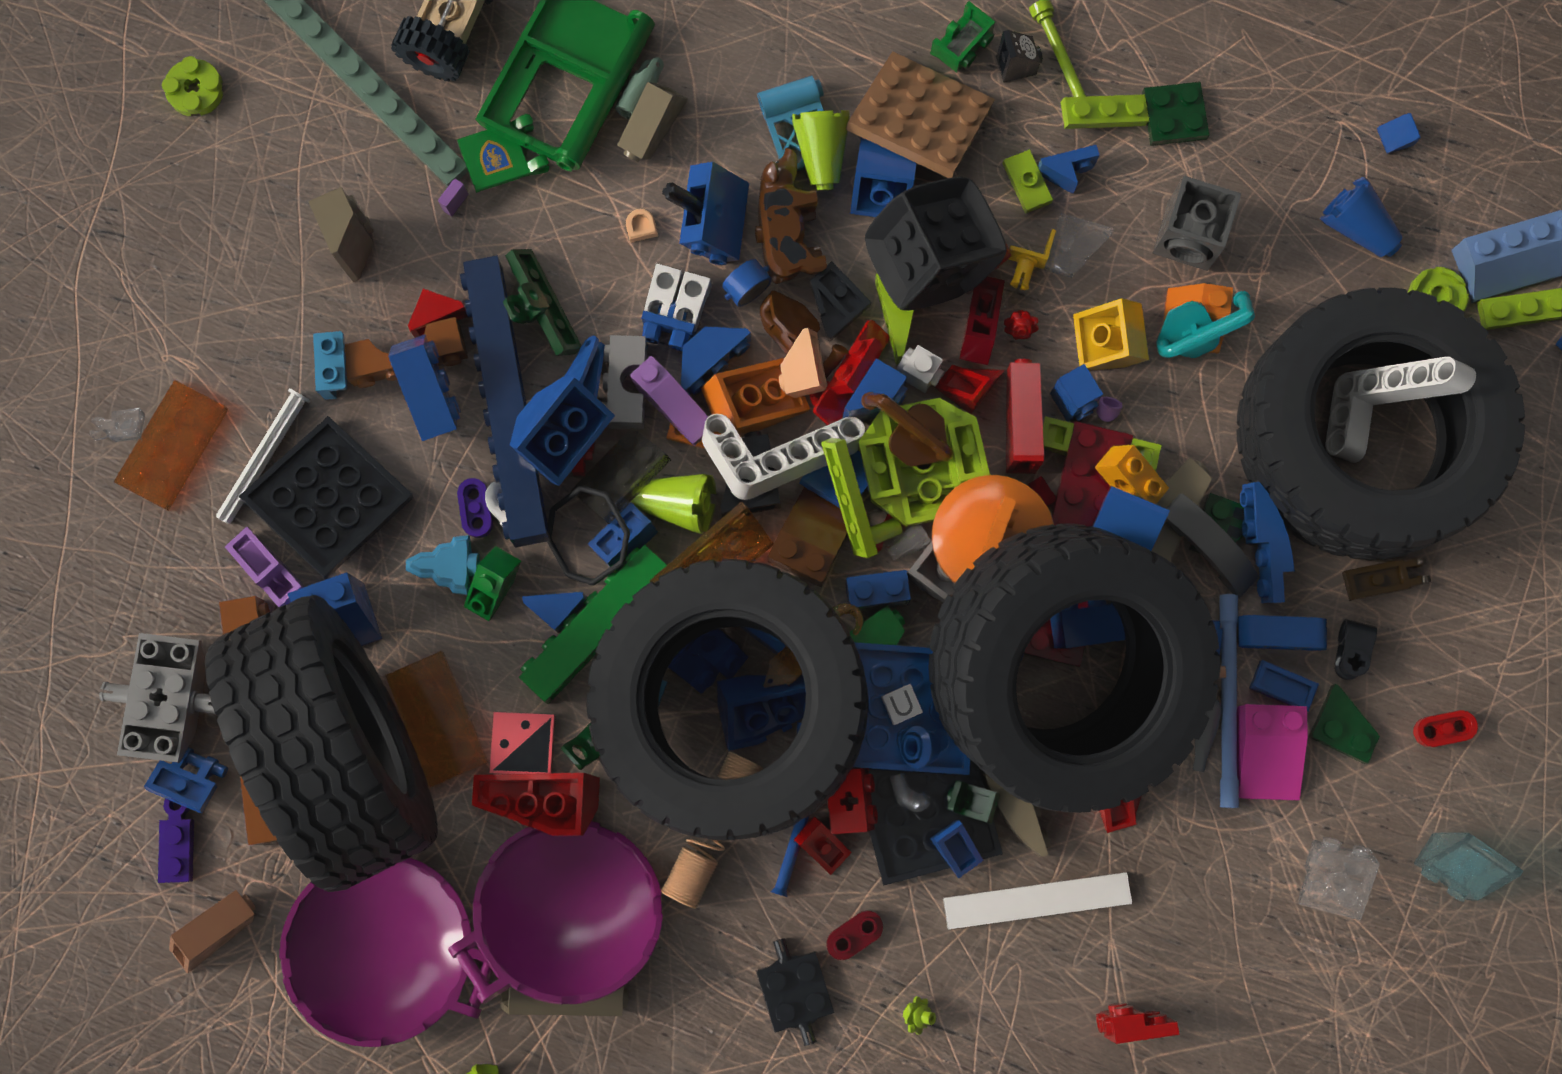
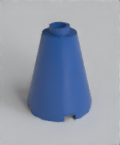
(1363, 219)

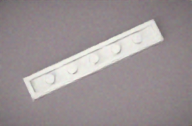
(1037, 900)

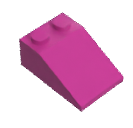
(1271, 751)

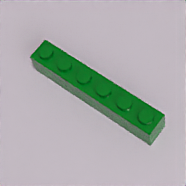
(577, 643)

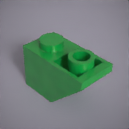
(491, 582)

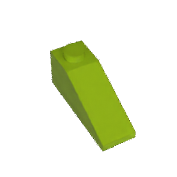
(896, 321)

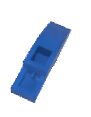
(1266, 528)

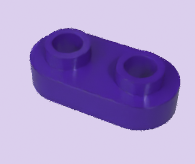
(475, 509)

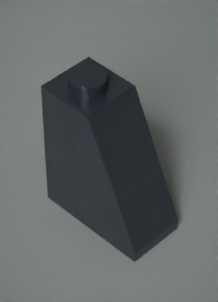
(770, 500)

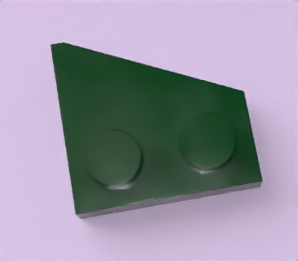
(1344, 727)

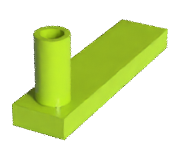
(861, 535)

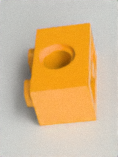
(1129, 471)

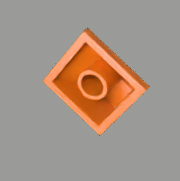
(1214, 297)

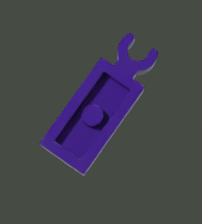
(175, 845)

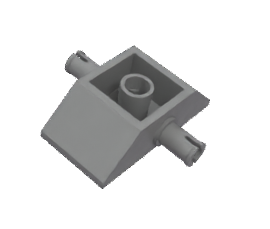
(154, 726)

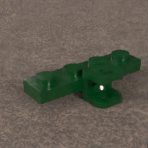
(539, 302)

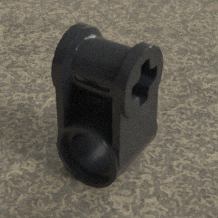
(1354, 643)

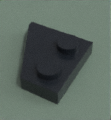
(837, 300)

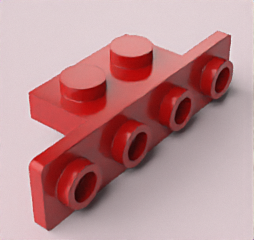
(851, 372)

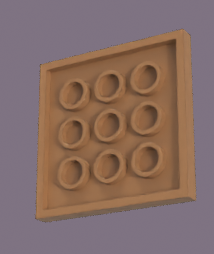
(920, 114)

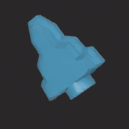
(448, 565)

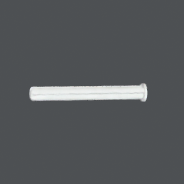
(262, 455)

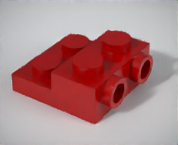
(1127, 1024)

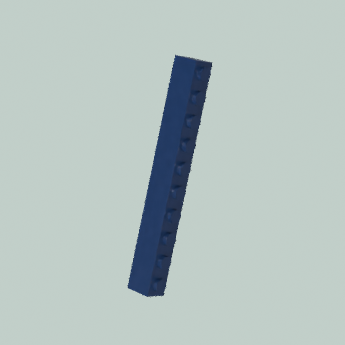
(505, 399)

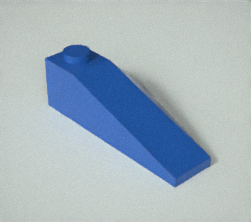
(753, 712)

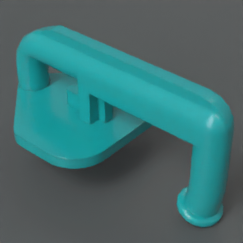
(1192, 332)

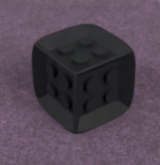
(935, 243)

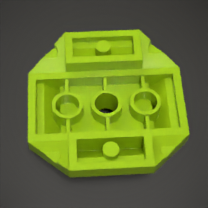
(914, 493)

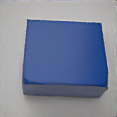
(1399, 133)

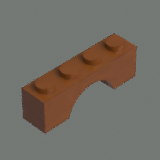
(368, 364)

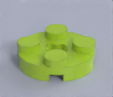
(188, 72)

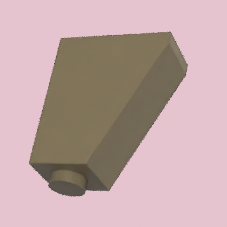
(651, 121)

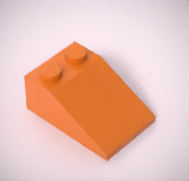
(752, 397)

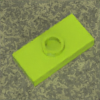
(1027, 181)

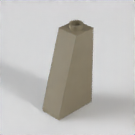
(1192, 481)
(516, 1003)

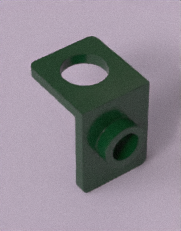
(585, 745)

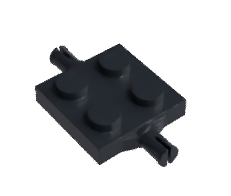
(794, 991)

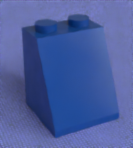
(879, 178)
(1131, 517)
(350, 601)

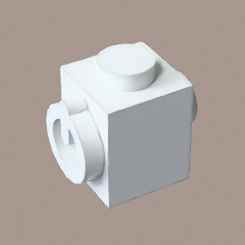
(921, 368)

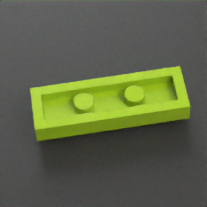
(1104, 111)
(1520, 309)

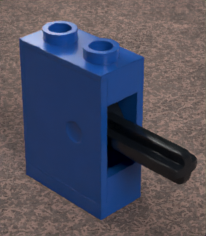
(712, 211)

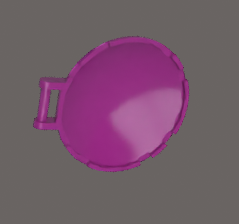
(563, 916)
(376, 956)

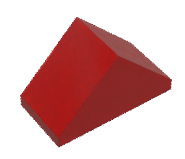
(433, 308)

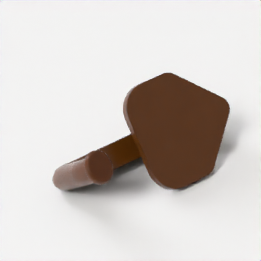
(784, 321)
(919, 433)

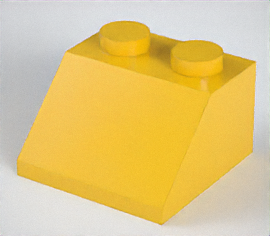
(1111, 335)

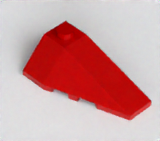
(545, 801)

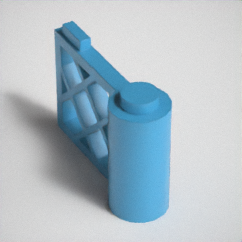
(788, 99)

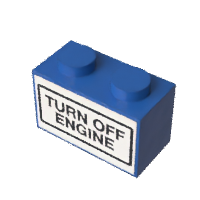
(878, 590)

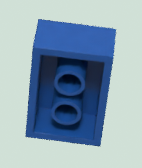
(425, 386)

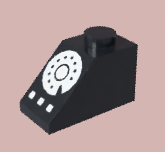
(1018, 56)

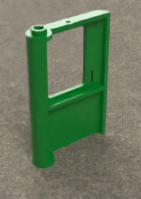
(583, 41)

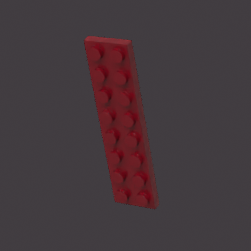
(1078, 502)

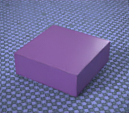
(453, 197)

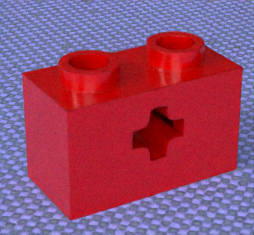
(853, 817)

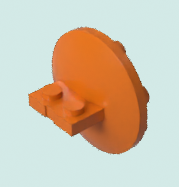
(981, 516)

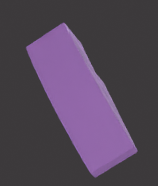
(263, 566)

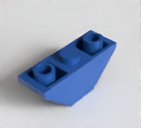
(709, 353)

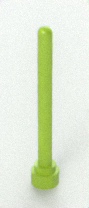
(1042, 12)

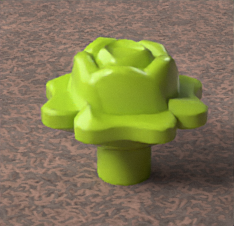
(918, 1015)

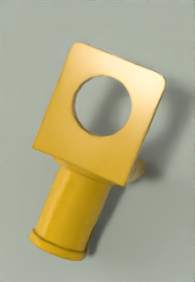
(1027, 260)

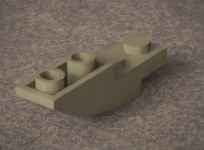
(1020, 818)

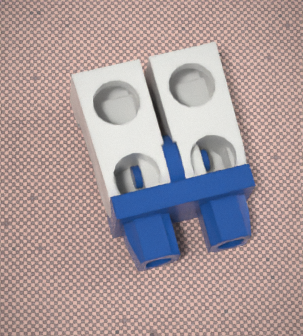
(671, 315)

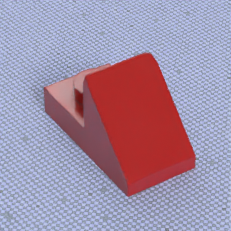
(822, 846)

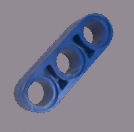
(1282, 632)

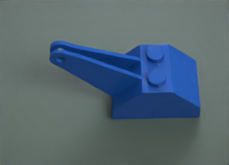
(564, 417)

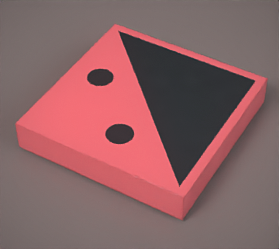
(522, 743)

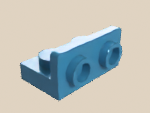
(329, 363)

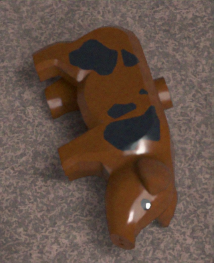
(782, 220)

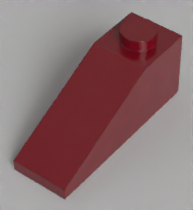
(982, 321)

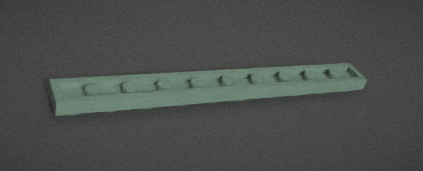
(370, 89)

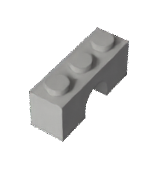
(624, 357)

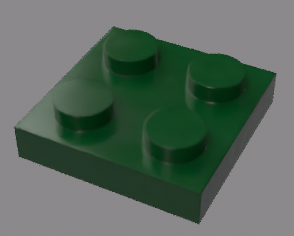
(1176, 113)

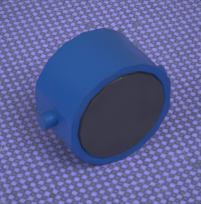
(746, 282)

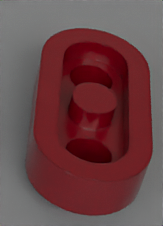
(853, 933)

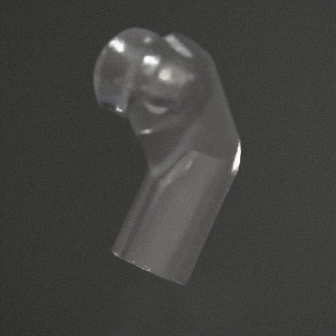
(906, 797)

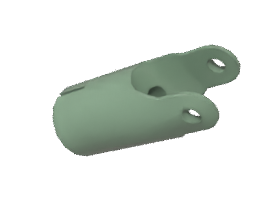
(636, 85)

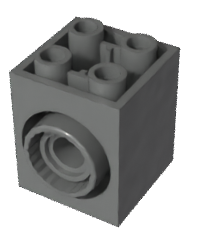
(1196, 223)

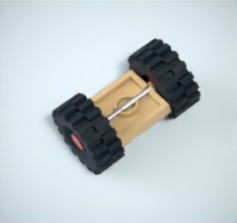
(438, 37)

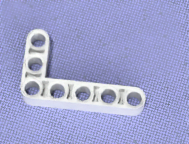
(1360, 390)
(780, 457)

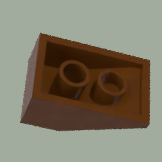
(809, 538)

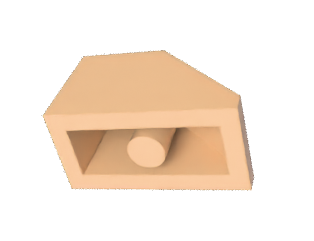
(803, 367)

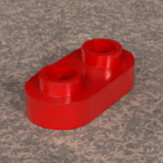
(1443, 728)

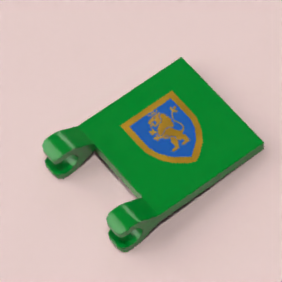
(497, 160)

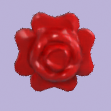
(1021, 325)

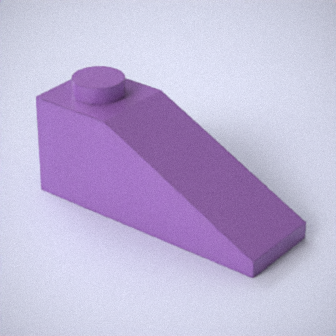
(670, 399)

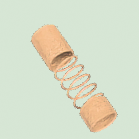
(693, 870)

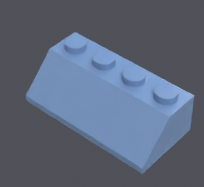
(1511, 256)

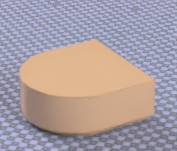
(641, 225)

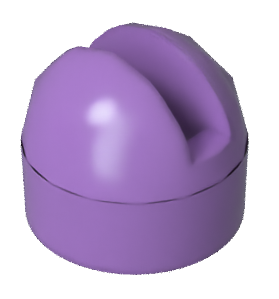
(1108, 408)

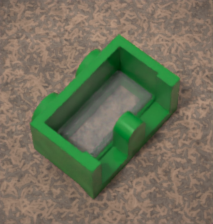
(964, 38)

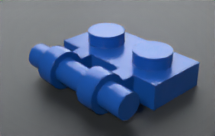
(183, 786)

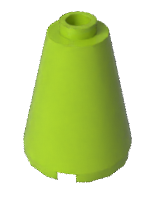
(822, 145)
(680, 500)

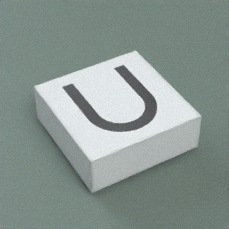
(901, 704)

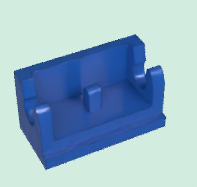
(609, 541)

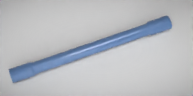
(1229, 782)

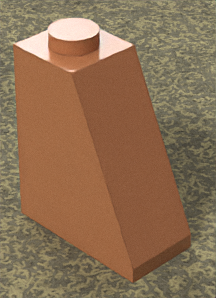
(211, 930)

